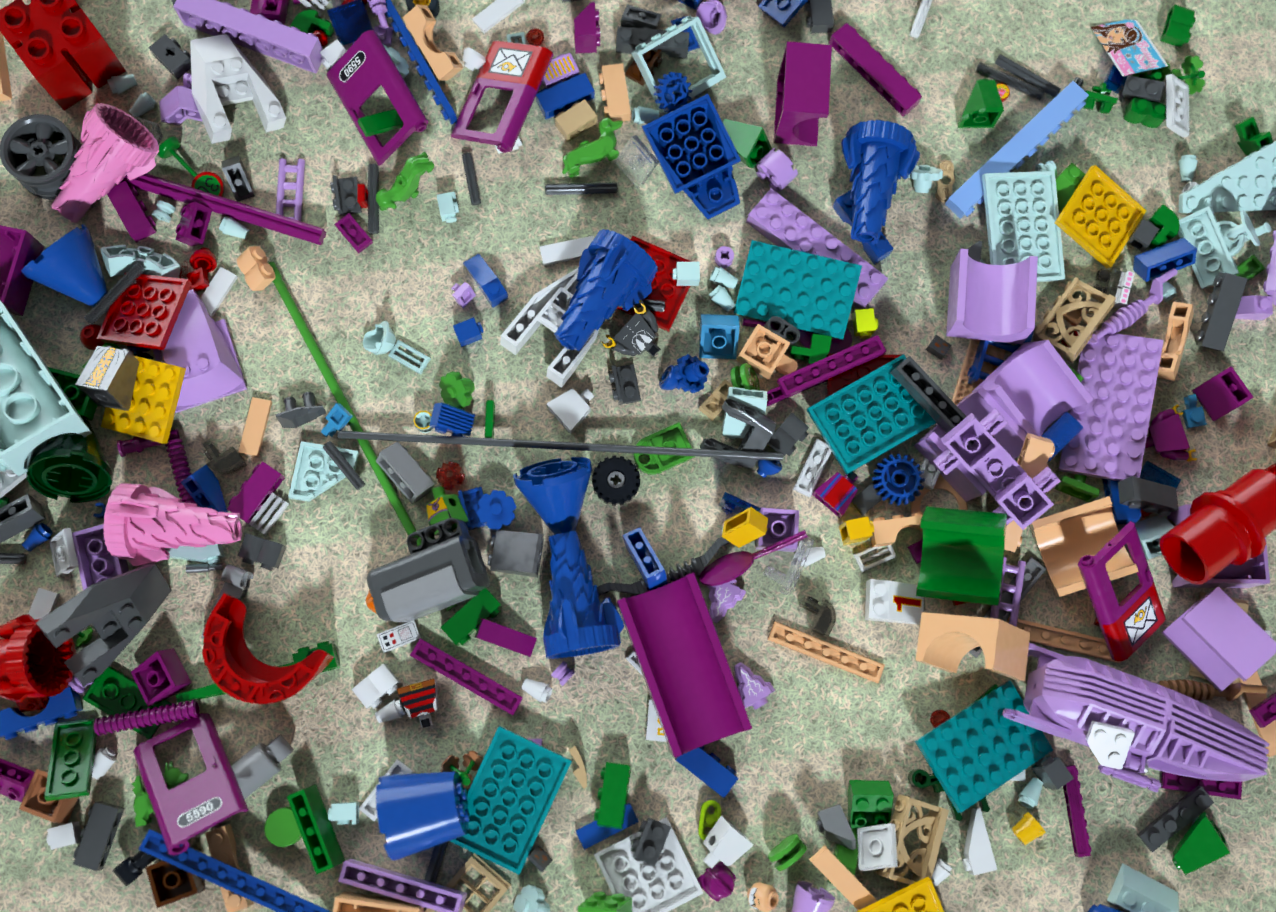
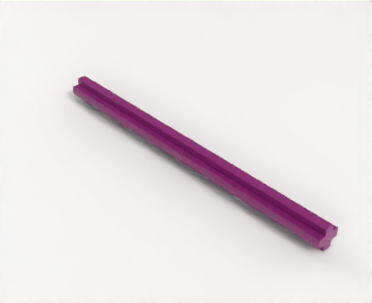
(229, 208)

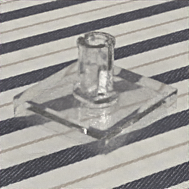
(636, 161)

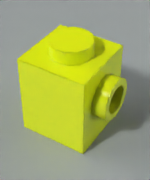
(864, 323)

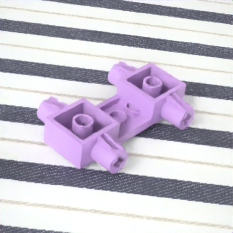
(997, 469)

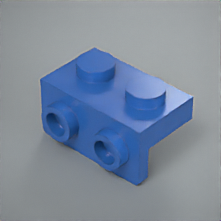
(469, 502)

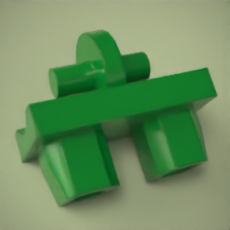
(1106, 101)

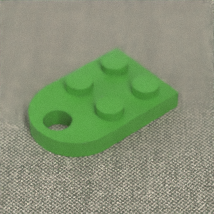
(669, 437)

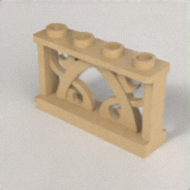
(1075, 343)
(930, 840)

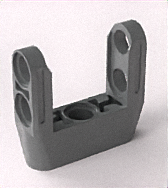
(755, 438)

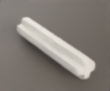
(920, 18)

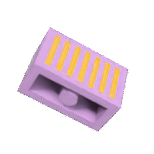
(560, 69)

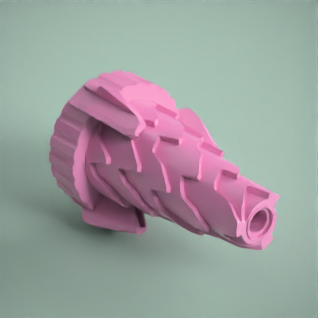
(111, 149)
(147, 520)

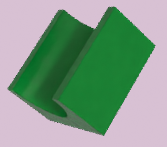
(962, 555)

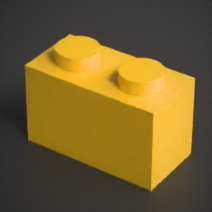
(745, 527)
(856, 530)

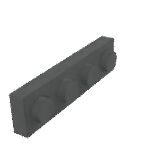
(1175, 818)

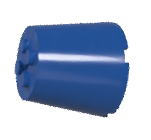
(420, 811)

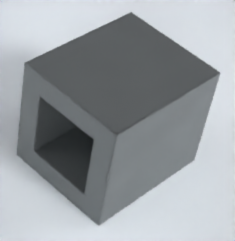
(1143, 235)

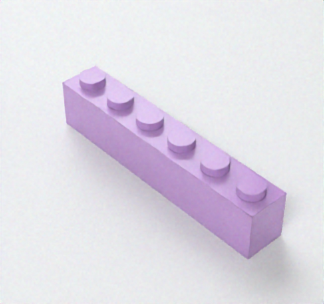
(402, 886)

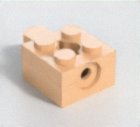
(766, 353)

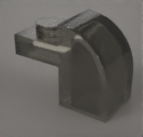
(225, 463)
(824, 615)

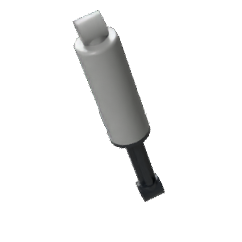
(251, 773)

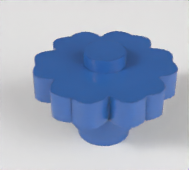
(691, 373)
(496, 510)

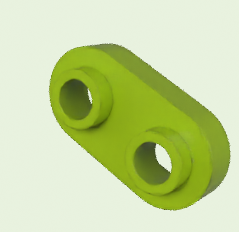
(706, 819)

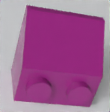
(160, 676)

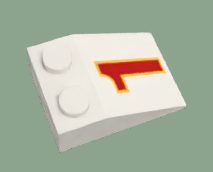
(893, 602)

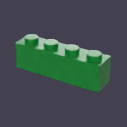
(316, 829)

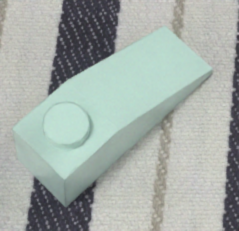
(206, 554)

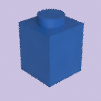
(468, 331)

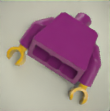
(1169, 436)

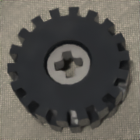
(624, 490)

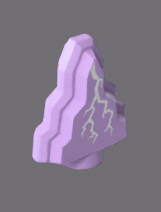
(723, 598)
(752, 687)

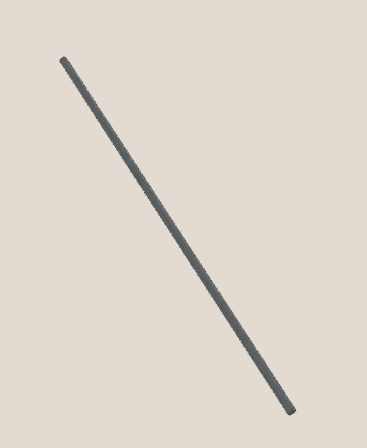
(560, 445)

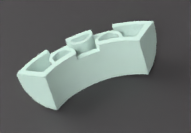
(120, 259)

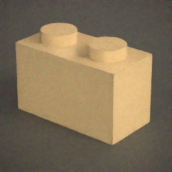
(575, 120)

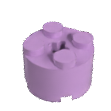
(776, 169)

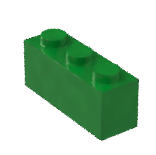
(468, 618)
(613, 795)

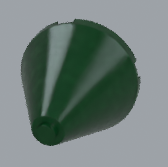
(71, 468)

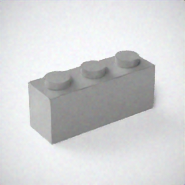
(405, 472)

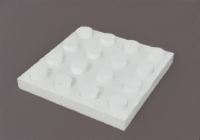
(650, 886)

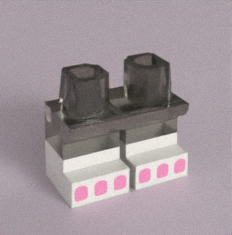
(1116, 284)

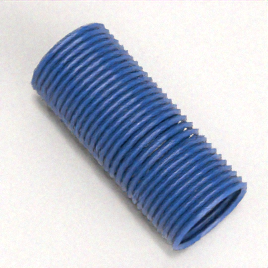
(1062, 432)

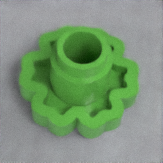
(456, 390)

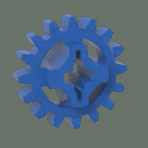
(672, 91)

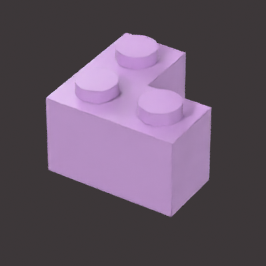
(178, 106)

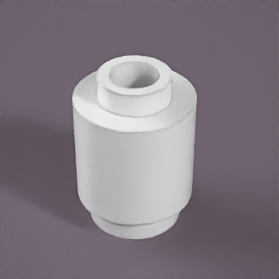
(103, 761)

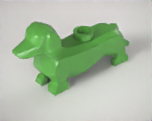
(593, 151)
(405, 183)

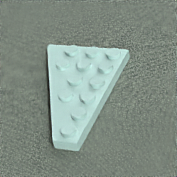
(1240, 187)

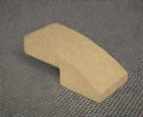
(713, 405)
(580, 772)

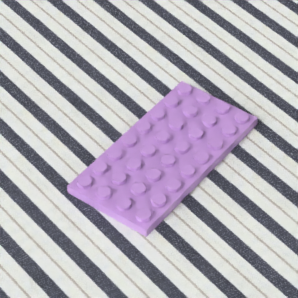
(1122, 380)

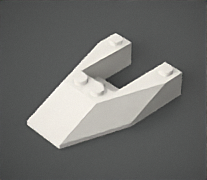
(226, 77)
(547, 309)

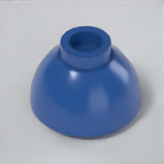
(668, 381)
(768, 467)

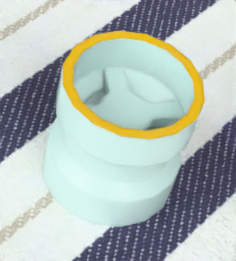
(423, 418)

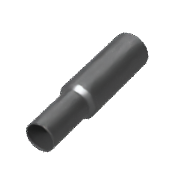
(199, 568)

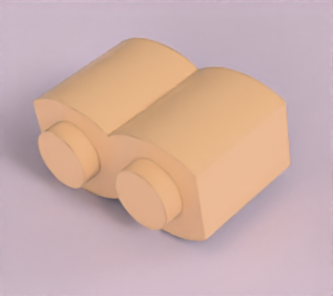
(256, 268)

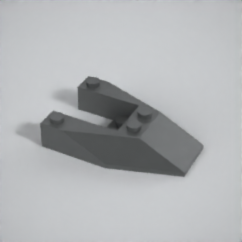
(117, 612)

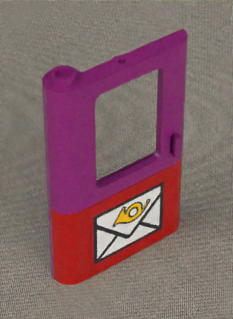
(509, 68)
(1139, 613)

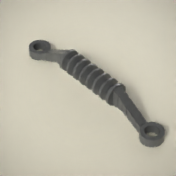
(640, 587)

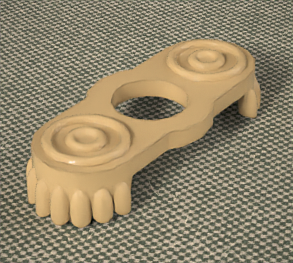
(945, 191)

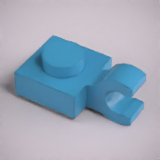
(1194, 415)
(337, 418)

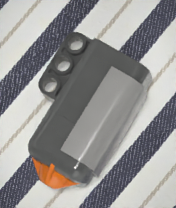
(429, 578)

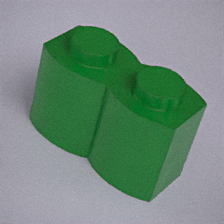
(1178, 26)
(1145, 112)

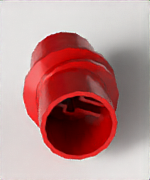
(1223, 528)

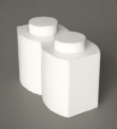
(376, 686)

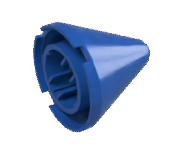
(70, 268)
(556, 490)

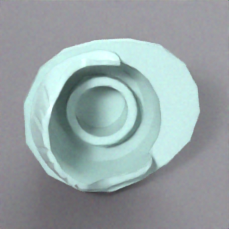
(380, 339)

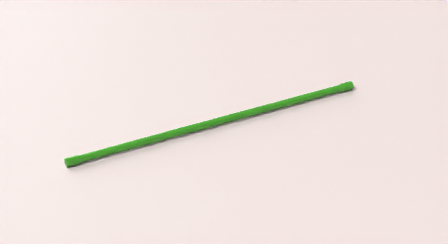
(340, 398)

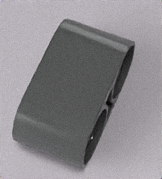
(782, 328)

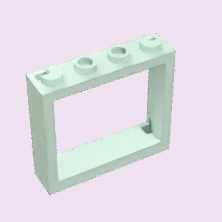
(705, 45)

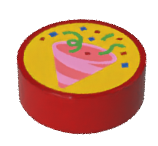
(1003, 90)

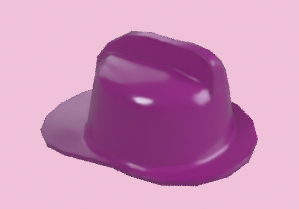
(717, 881)

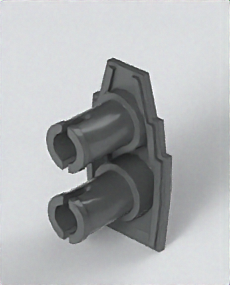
(297, 416)

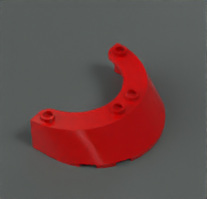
(239, 671)

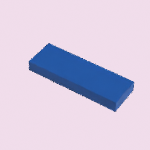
(593, 834)

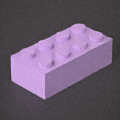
(93, 557)

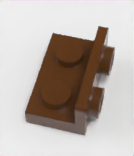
(652, 59)

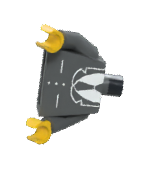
(637, 334)

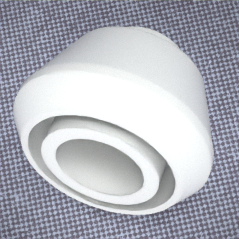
(473, 59)

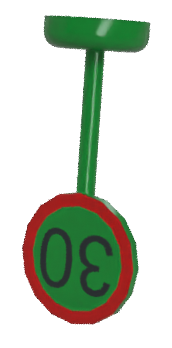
(204, 181)

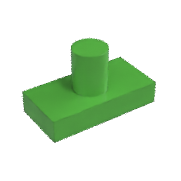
(1077, 488)

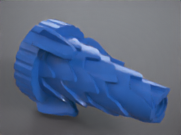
(877, 157)
(609, 276)
(576, 617)

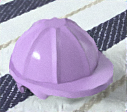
(712, 16)

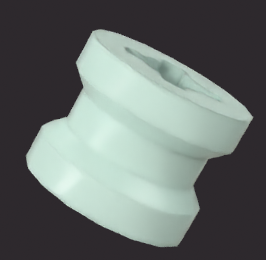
(1049, 166)
(163, 211)

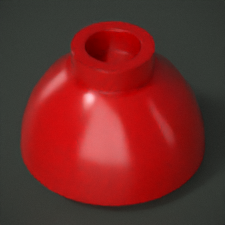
(203, 258)
(88, 336)

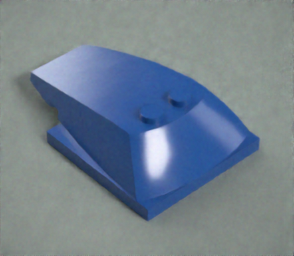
(696, 155)

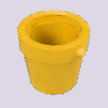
(1028, 829)

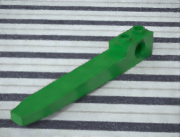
(214, 690)

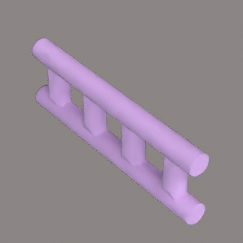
(298, 186)
(1016, 589)

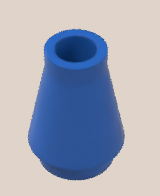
(38, 535)

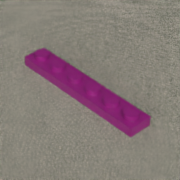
(831, 366)
(466, 676)

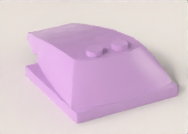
(205, 352)

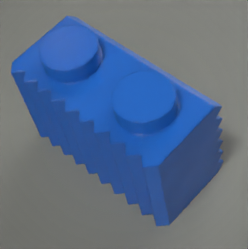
(451, 420)

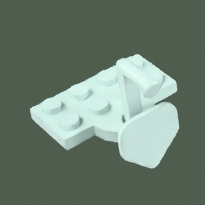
(1215, 242)

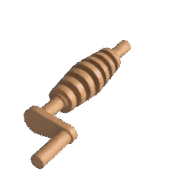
(1202, 691)

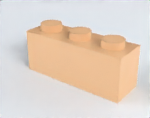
(615, 92)

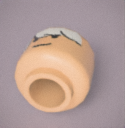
(762, 897)

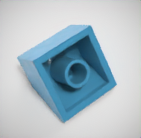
(719, 336)

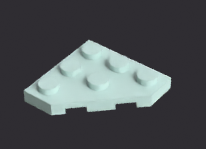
(317, 471)

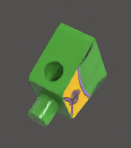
(444, 507)

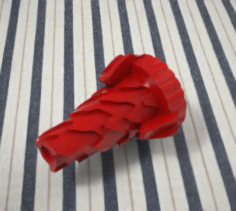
(31, 662)

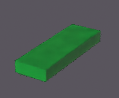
(380, 122)

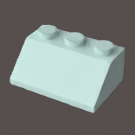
(1141, 893)

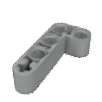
(235, 583)

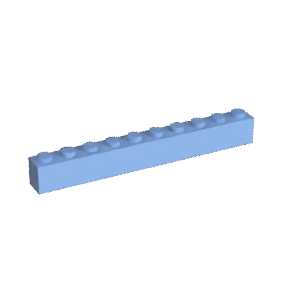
(1019, 147)

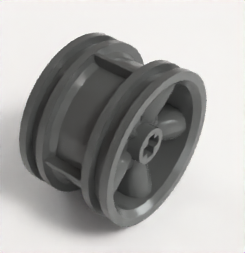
(31, 140)

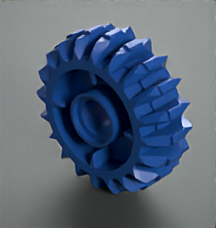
(887, 484)

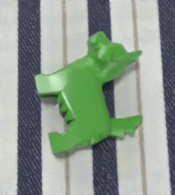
(142, 804)

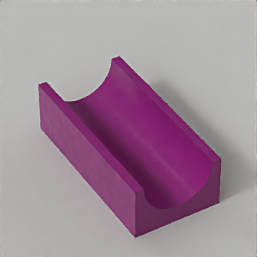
(683, 665)

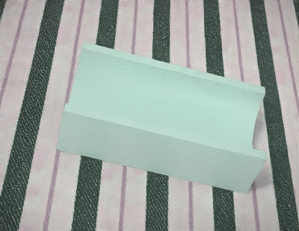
(30, 398)

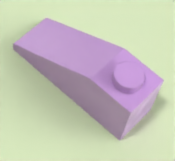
(1255, 307)

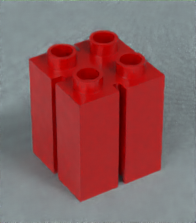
(59, 47)

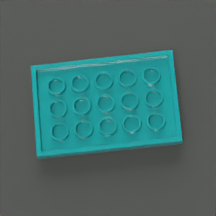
(798, 287)
(869, 417)
(982, 748)
(511, 798)

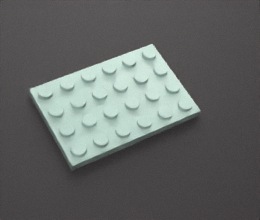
(1022, 221)

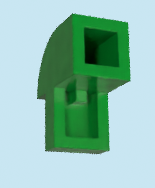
(309, 21)
(1250, 136)
(1167, 223)
(818, 349)

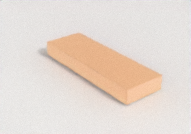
(255, 427)

